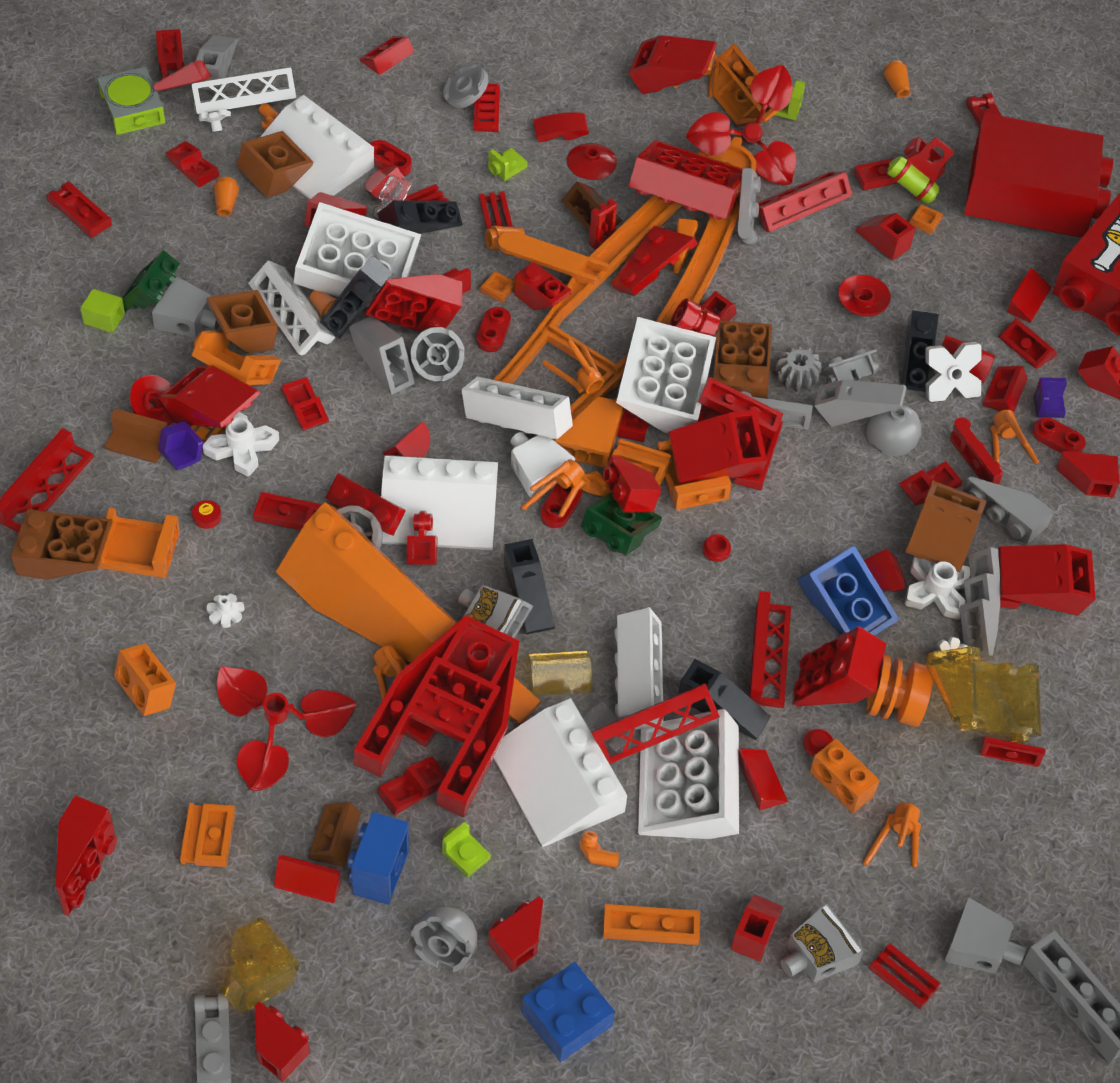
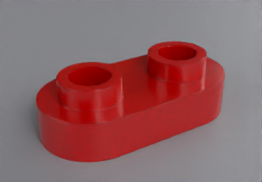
(391, 156)
(495, 327)
(1058, 435)
(555, 502)

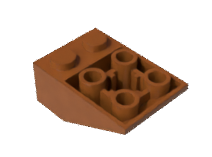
(743, 356)
(946, 525)
(59, 544)

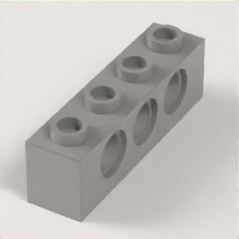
(1077, 993)

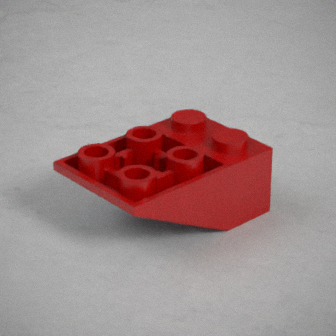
(669, 62)
(418, 301)
(207, 397)
(719, 447)
(1048, 576)
(840, 670)
(83, 841)

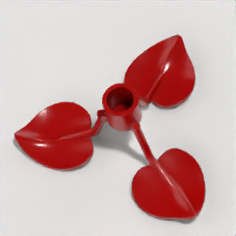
(712, 131)
(262, 763)

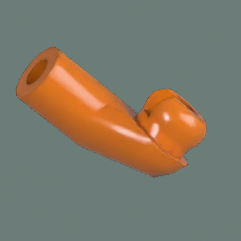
(269, 113)
(594, 852)

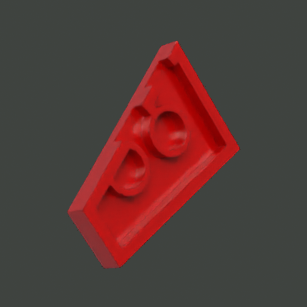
(652, 255)

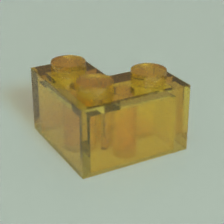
(261, 967)

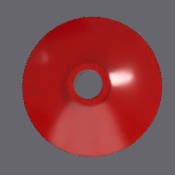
(591, 161)
(873, 291)
(148, 390)

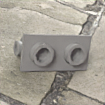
(859, 362)

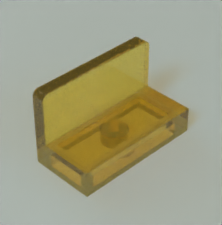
(561, 673)

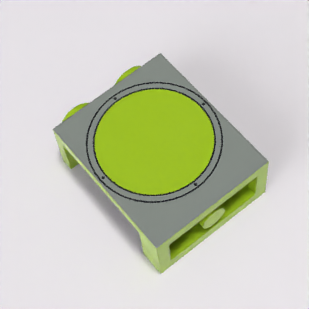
(131, 100)

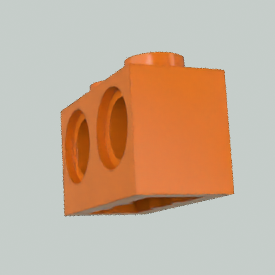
(144, 679)
(844, 776)

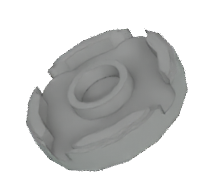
(466, 85)

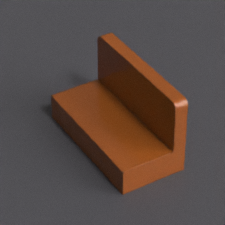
(135, 435)

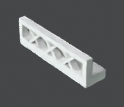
(240, 99)
(282, 283)

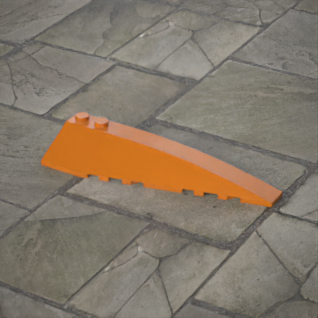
(368, 593)

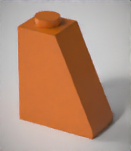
(593, 432)

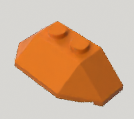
(733, 85)

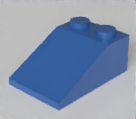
(848, 594)

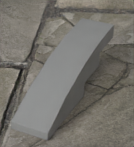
(982, 609)

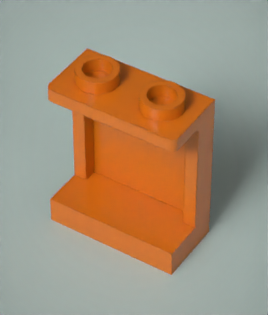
(213, 349)
(693, 493)
(140, 545)

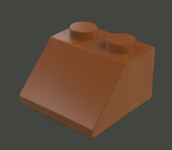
(273, 163)
(245, 320)

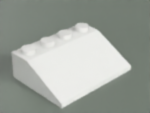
(336, 151)
(344, 242)
(665, 374)
(453, 491)
(559, 774)
(691, 780)

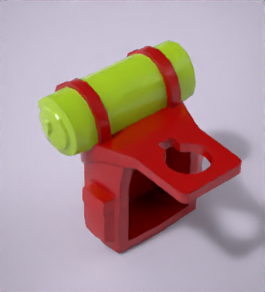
(921, 168)

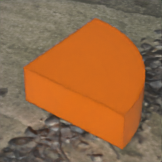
(595, 484)

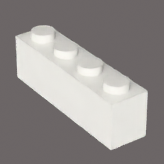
(517, 407)
(638, 663)

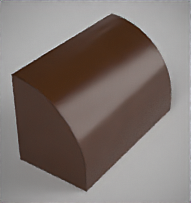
(581, 201)

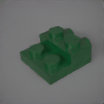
(151, 281)
(617, 528)

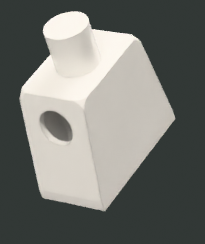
(535, 459)

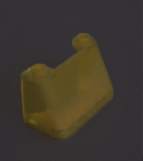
(987, 694)

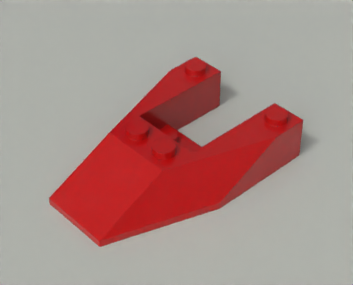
(458, 689)

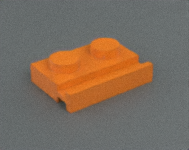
(645, 457)
(208, 835)

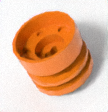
(899, 690)

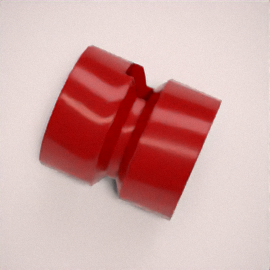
(690, 317)

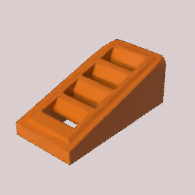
(689, 228)

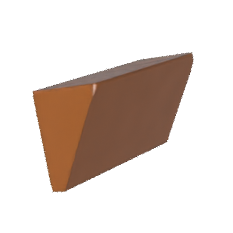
(335, 833)

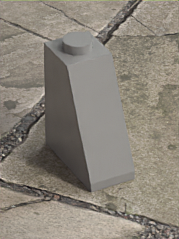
(383, 352)

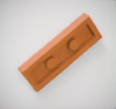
(651, 924)

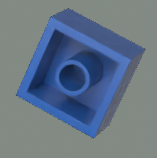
(379, 857)
(567, 1011)

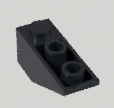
(421, 215)
(356, 297)
(920, 334)
(528, 584)
(726, 696)

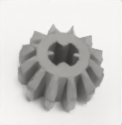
(798, 368)

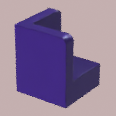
(1049, 397)
(180, 445)

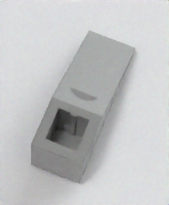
(217, 57)
(854, 400)
(1015, 510)

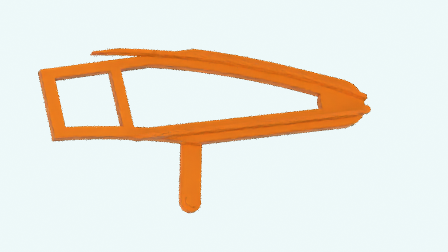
(593, 270)

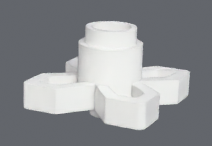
(953, 371)
(241, 442)
(937, 584)

